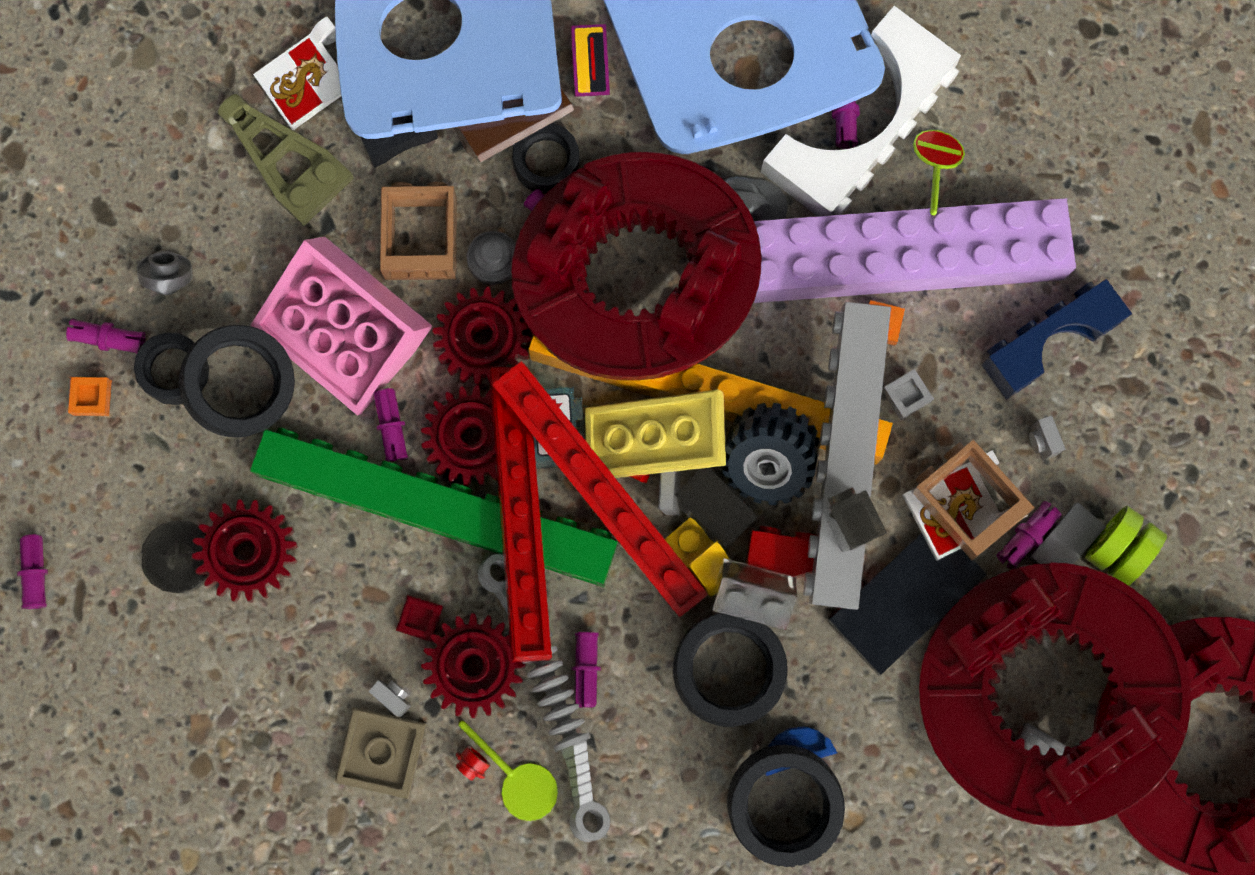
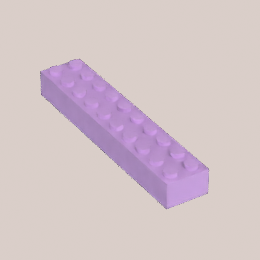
(915, 250)

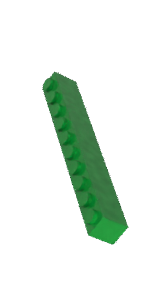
(424, 503)

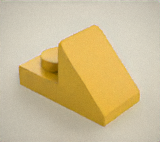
(698, 553)

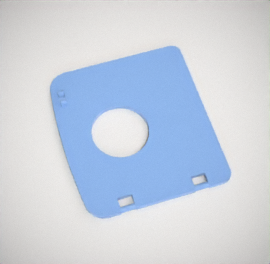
(499, 56)
(697, 109)

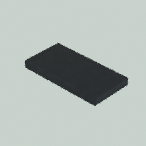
(905, 602)

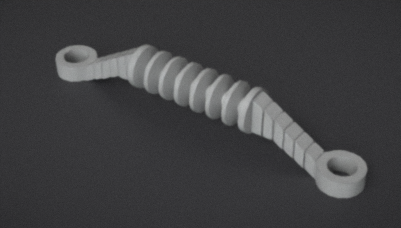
(573, 744)

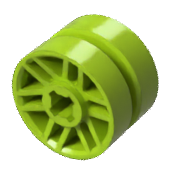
(1126, 546)

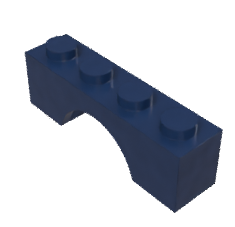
(1090, 315)

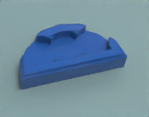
(805, 738)

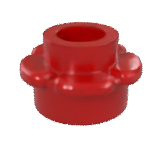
(472, 763)

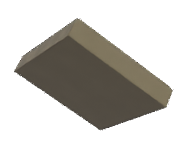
(380, 753)

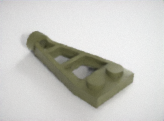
(314, 187)

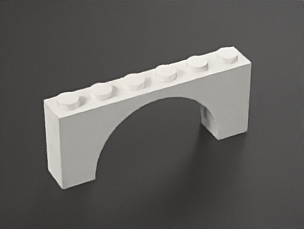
(828, 177)

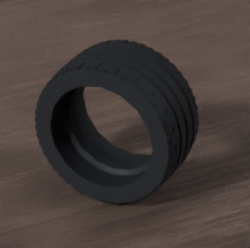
(242, 336)
(723, 715)
(800, 850)

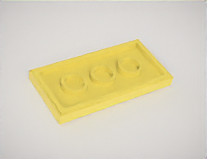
(659, 433)

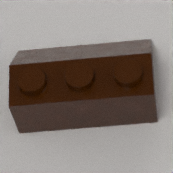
(490, 138)

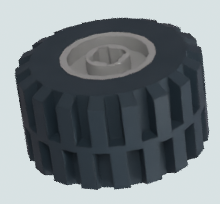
(771, 454)

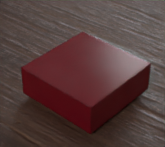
(419, 618)

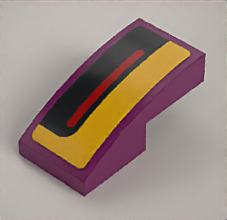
(590, 60)

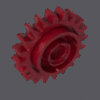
(474, 316)
(447, 436)
(225, 537)
(449, 662)

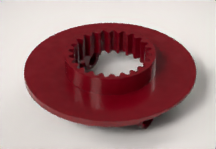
(624, 193)
(1099, 774)
(1175, 824)

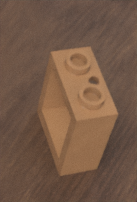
(418, 266)
(995, 477)

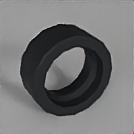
(554, 133)
(148, 354)

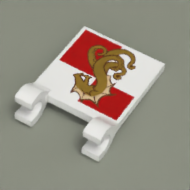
(303, 76)
(966, 502)

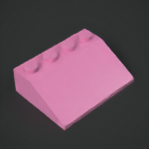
(340, 323)

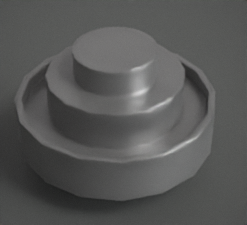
(491, 257)
(164, 272)

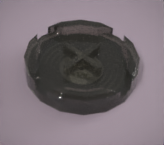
(169, 559)

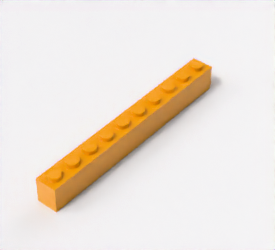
(737, 392)

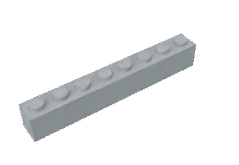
(849, 446)

